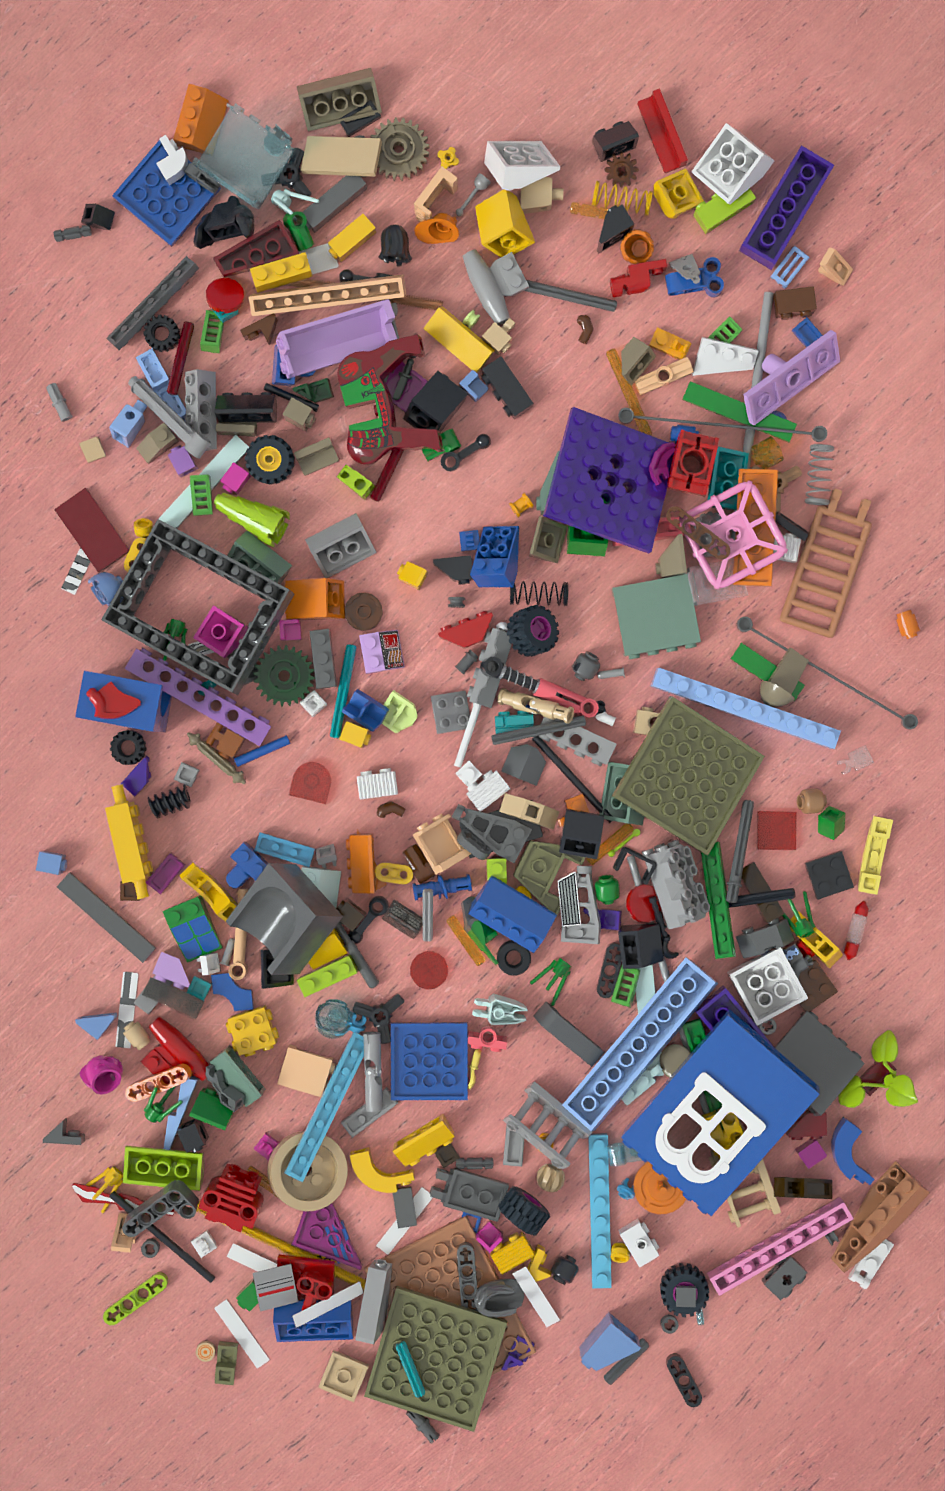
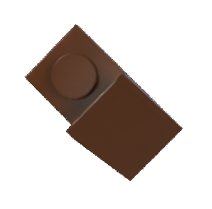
(266, 325)

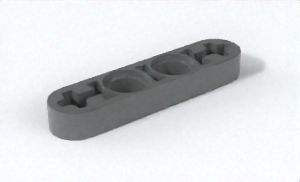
(464, 1279)

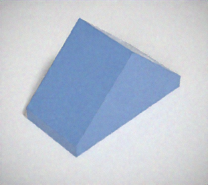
(96, 1024)

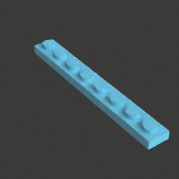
(326, 1108)
(599, 1211)

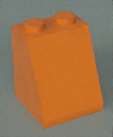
(316, 599)

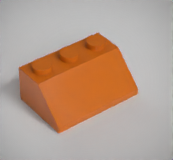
(199, 118)
(361, 863)

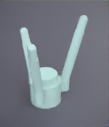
(283, 200)

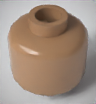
(811, 801)

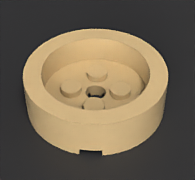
(320, 1186)

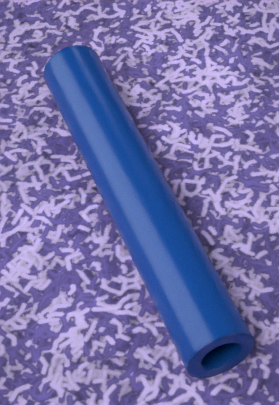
(261, 751)

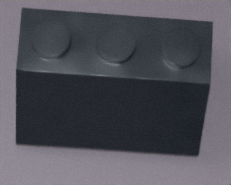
(246, 408)

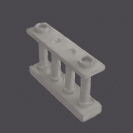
(550, 1106)

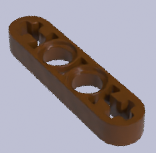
(696, 535)

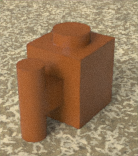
(229, 742)

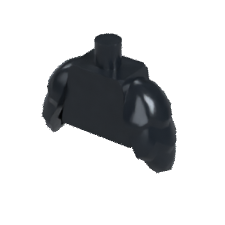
(224, 222)

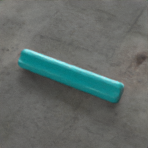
(410, 1369)

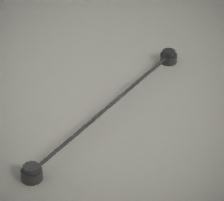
(818, 434)
(908, 721)

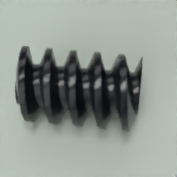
(170, 802)

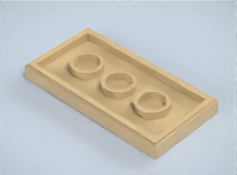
(341, 156)

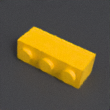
(281, 272)

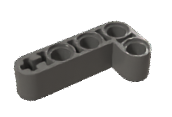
(568, 1034)
(156, 1210)

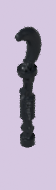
(665, 937)

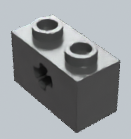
(789, 1267)

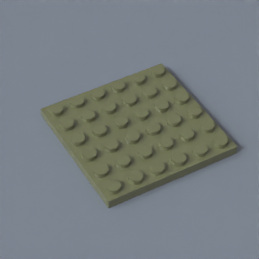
(688, 775)
(450, 1350)

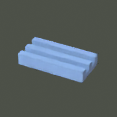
(779, 280)

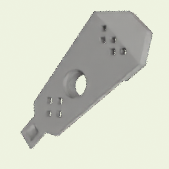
(687, 267)

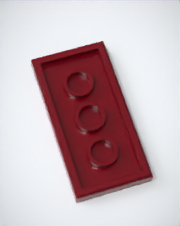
(92, 530)

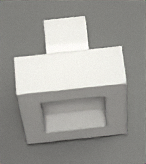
(209, 964)
(204, 1243)

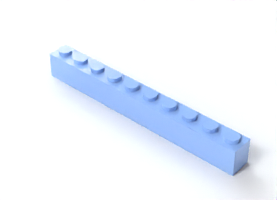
(745, 708)

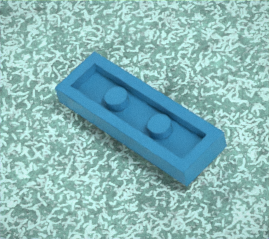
(284, 849)

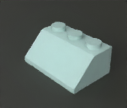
(326, 881)

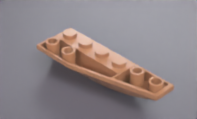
(879, 1215)

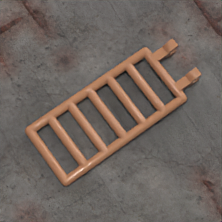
(809, 546)

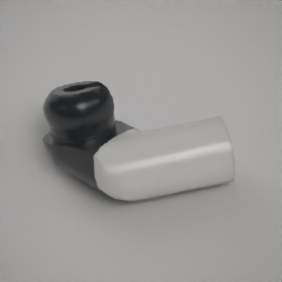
(602, 715)

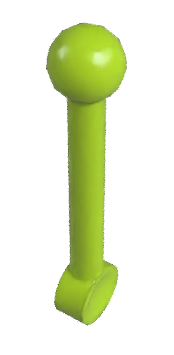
(636, 832)

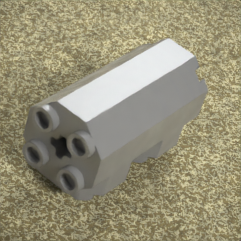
(673, 883)

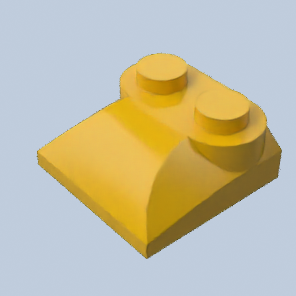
(677, 194)

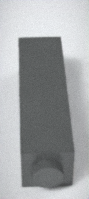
(334, 201)

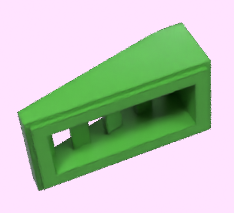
(733, 325)
(209, 343)
(199, 478)
(615, 998)

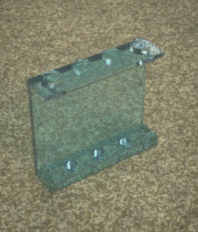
(245, 156)

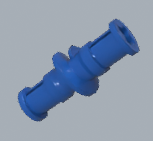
(442, 886)

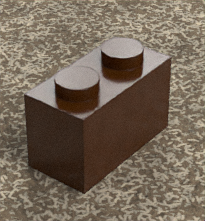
(795, 302)

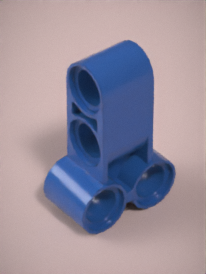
(678, 285)

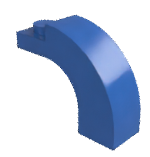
(841, 1146)

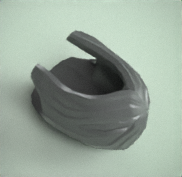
(499, 1298)

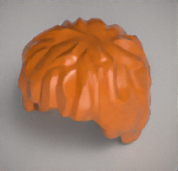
(637, 246)

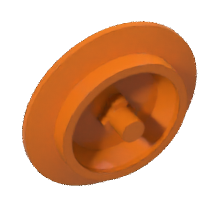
(655, 1192)

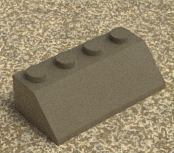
(334, 97)

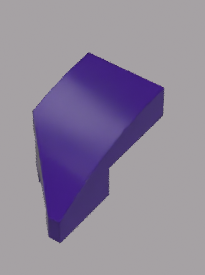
(138, 777)
(609, 918)
(512, 1357)

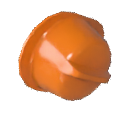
(438, 229)

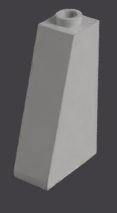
(374, 1302)

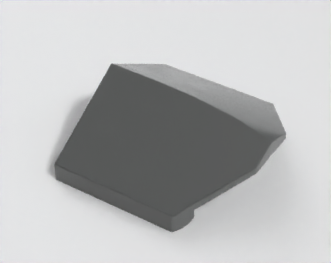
(524, 763)

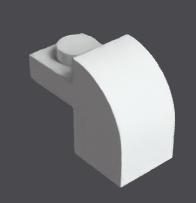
(173, 165)

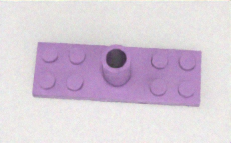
(790, 377)

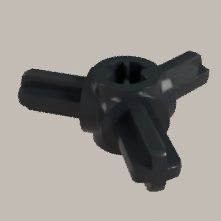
(296, 180)
(388, 1008)

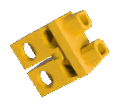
(731, 1132)

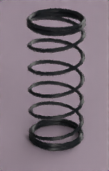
(565, 594)

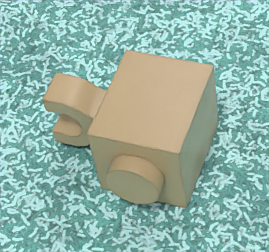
(498, 337)

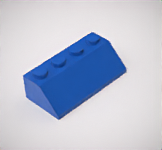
(512, 914)
(332, 1325)

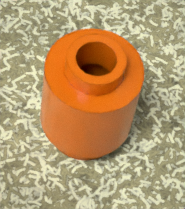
(907, 624)

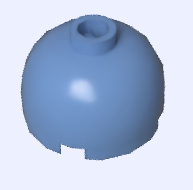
(105, 587)

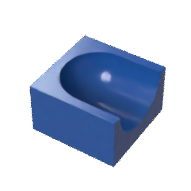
(149, 716)

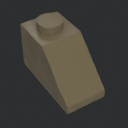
(635, 359)
(157, 443)

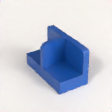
(365, 710)

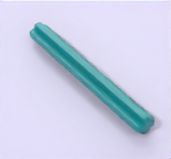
(343, 690)

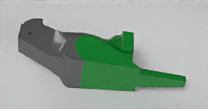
(478, 931)

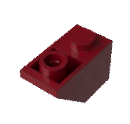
(808, 1126)

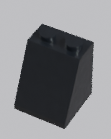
(435, 403)

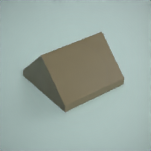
(548, 540)

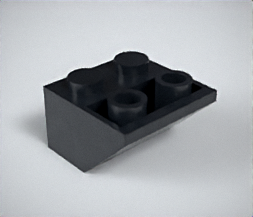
(581, 834)
(640, 945)

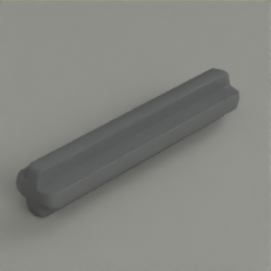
(623, 1364)

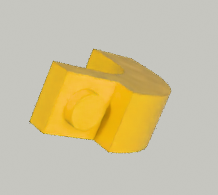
(210, 890)
(375, 1178)

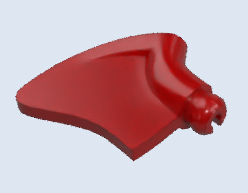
(111, 702)

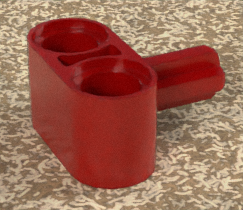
(313, 1291)

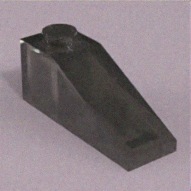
(173, 998)

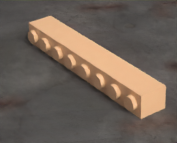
(327, 295)

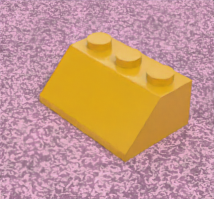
(424, 1141)

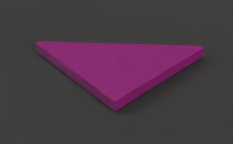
(313, 1237)

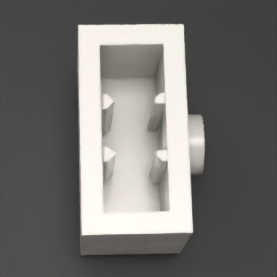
(639, 1243)

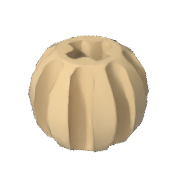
(550, 1178)

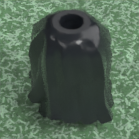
(395, 245)

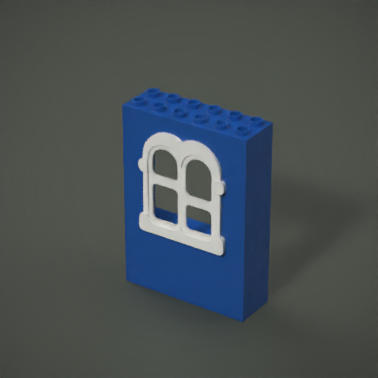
(748, 1081)

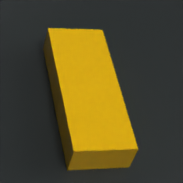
(459, 339)

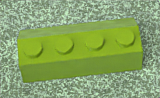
(162, 1167)

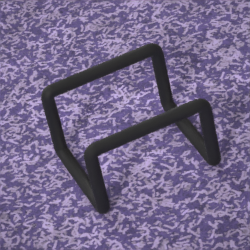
(647, 875)

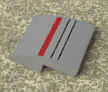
(275, 1287)

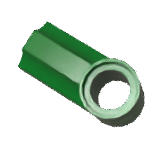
(299, 231)
(450, 444)

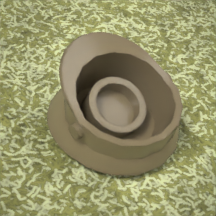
(672, 1058)

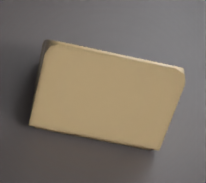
(92, 449)

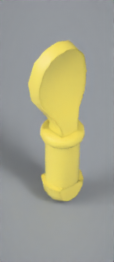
(474, 1066)

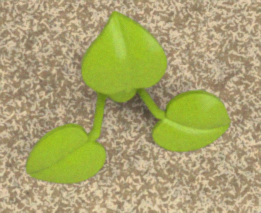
(901, 1088)

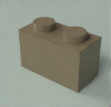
(299, 414)

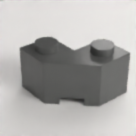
(757, 941)

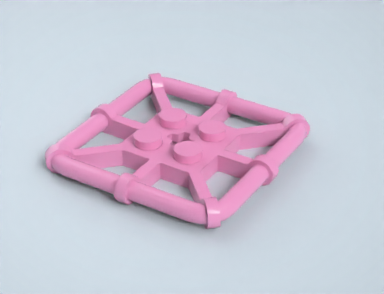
(745, 539)

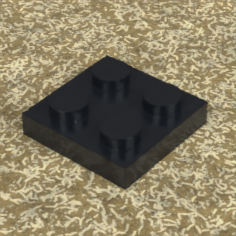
(829, 875)

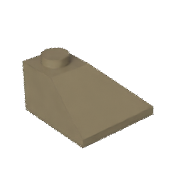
(672, 560)

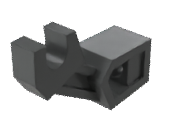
(228, 1095)

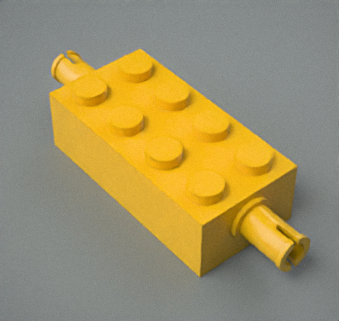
(128, 841)

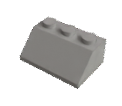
(340, 546)

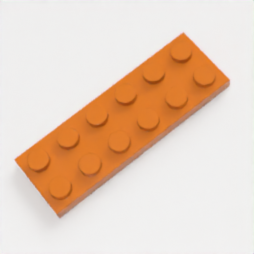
(767, 484)

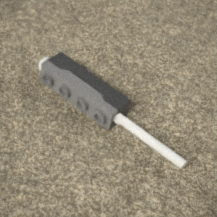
(485, 687)

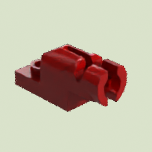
(637, 277)

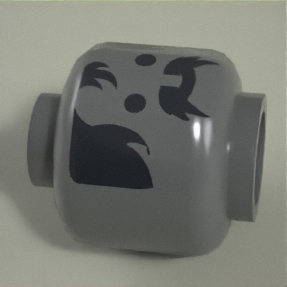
(586, 666)

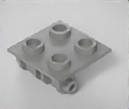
(450, 711)

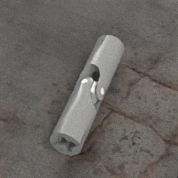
(373, 1079)

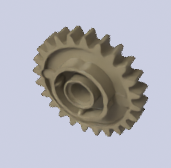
(410, 158)

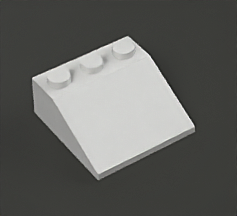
(519, 162)
(732, 164)
(767, 985)

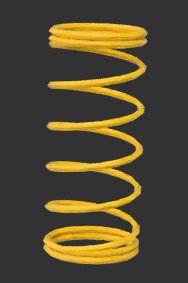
(648, 197)

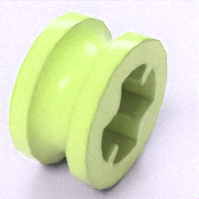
(471, 319)

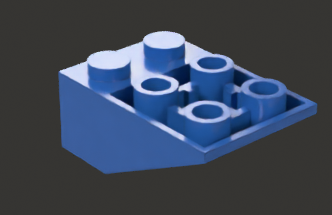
(496, 557)

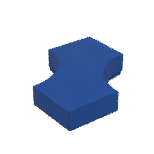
(239, 997)

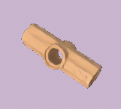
(675, 371)

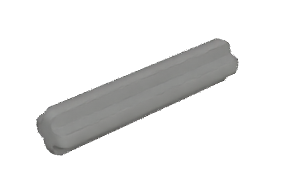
(427, 915)

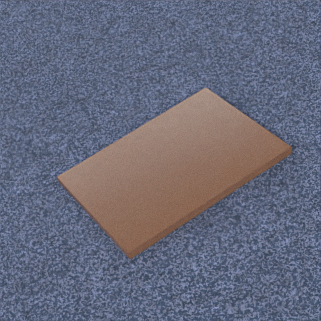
(432, 1269)

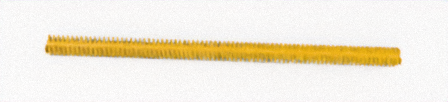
(292, 1250)

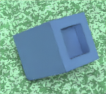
(473, 386)

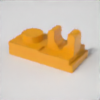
(670, 344)

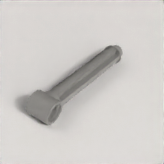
(194, 441)

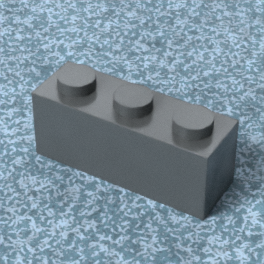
(323, 658)

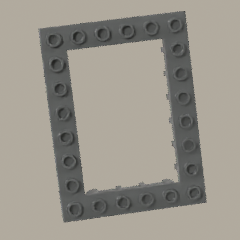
(141, 576)

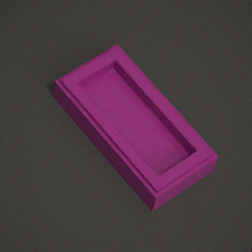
(165, 873)

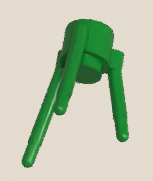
(175, 628)
(803, 927)
(560, 969)
(154, 1112)

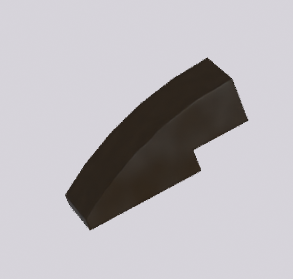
(802, 1188)

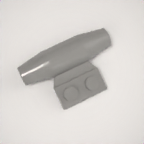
(494, 283)

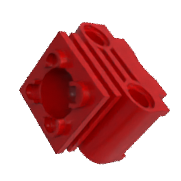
(704, 450)
(233, 1198)

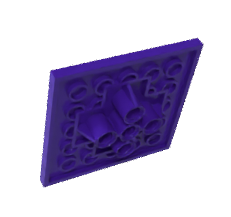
(576, 500)

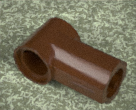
(419, 864)

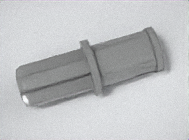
(59, 402)

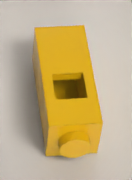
(351, 238)

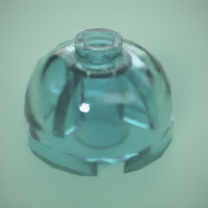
(333, 1019)

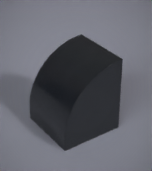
(97, 216)

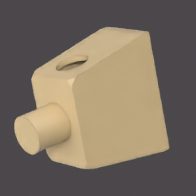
(539, 196)

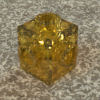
(767, 453)

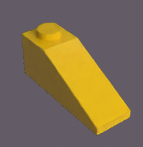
(820, 945)

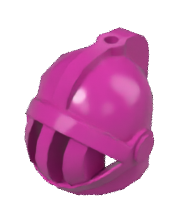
(102, 1074)

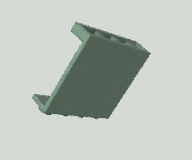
(656, 616)

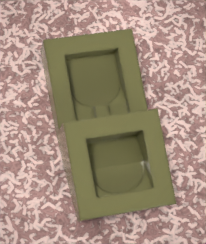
(226, 1363)

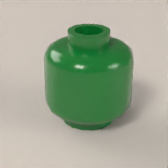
(607, 889)

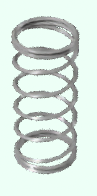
(821, 448)

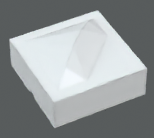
(313, 703)

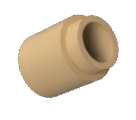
(136, 1035)

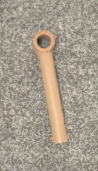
(239, 945)

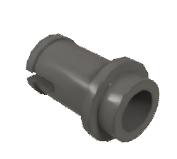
(466, 661)

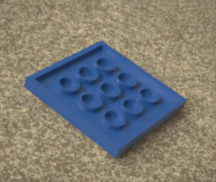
(161, 206)
(429, 1060)

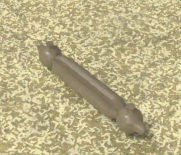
(217, 759)

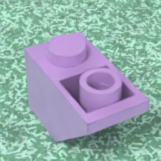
(171, 969)

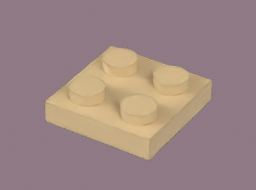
(343, 1376)

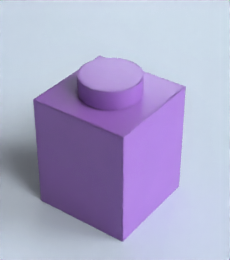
(182, 461)

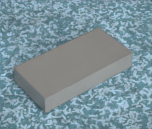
(513, 1148)

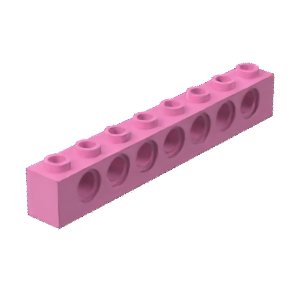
(779, 1246)

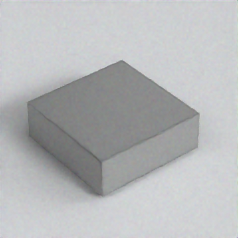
(186, 774)

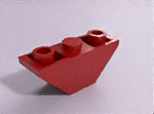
(468, 631)

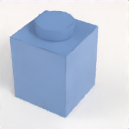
(51, 862)

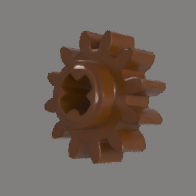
(623, 176)

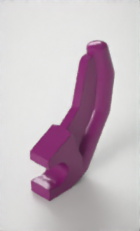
(659, 462)

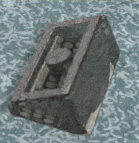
(403, 919)

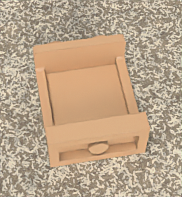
(441, 180)
(440, 843)
(305, 1071)

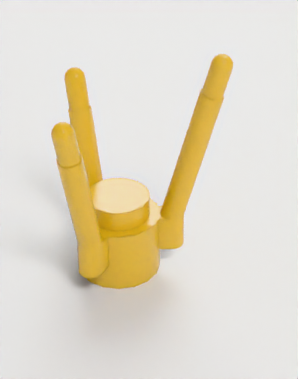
(112, 1177)

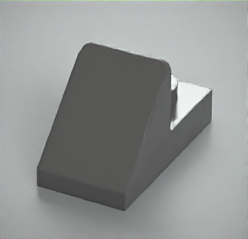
(59, 1135)

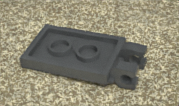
(470, 1193)

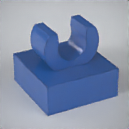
(469, 540)

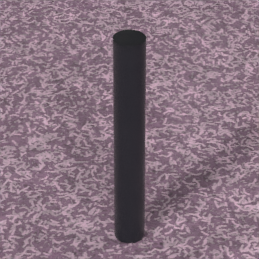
(286, 395)

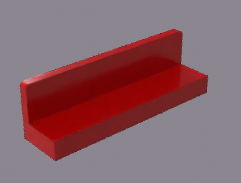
(662, 132)

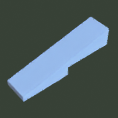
(159, 381)
(175, 1118)

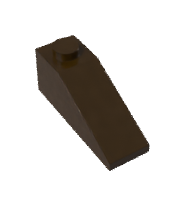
(756, 883)

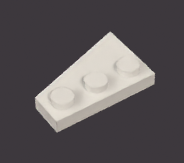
(722, 357)

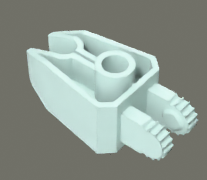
(500, 1010)

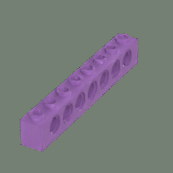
(136, 666)

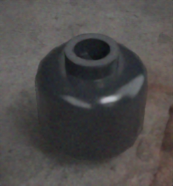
(564, 1269)

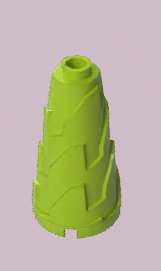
(257, 518)

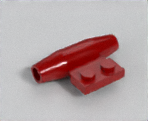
(173, 1050)

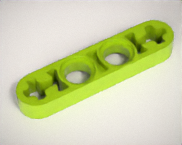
(135, 1298)

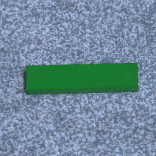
(758, 665)

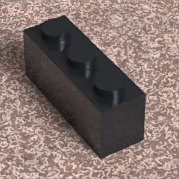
(506, 388)

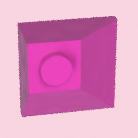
(220, 632)

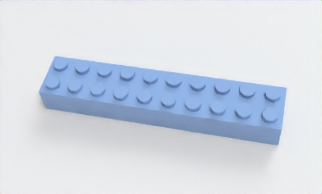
(640, 1044)

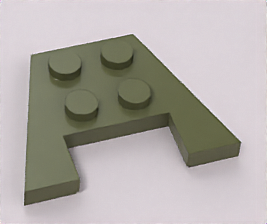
(539, 868)

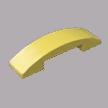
(873, 855)

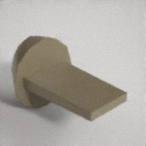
(781, 684)

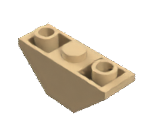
(529, 811)

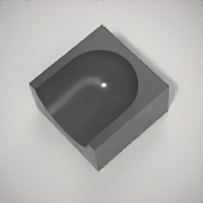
(286, 916)

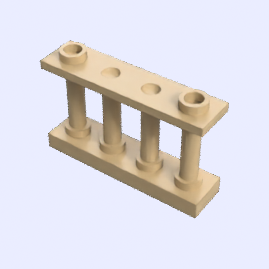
(763, 1184)

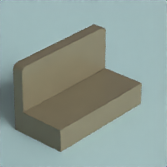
(238, 429)
(316, 456)

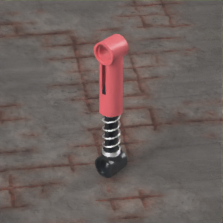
(540, 687)

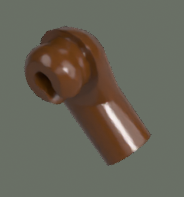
(587, 327)
(390, 807)

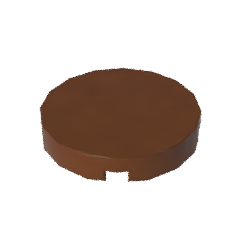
(363, 611)

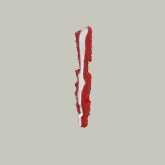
(87, 1192)

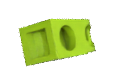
(356, 482)

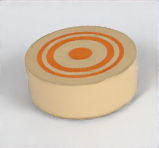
(205, 1351)

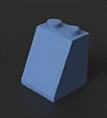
(608, 1343)

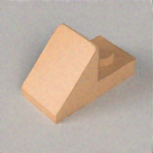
(835, 267)
(120, 1240)

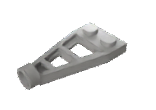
(589, 932)

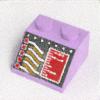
(381, 651)

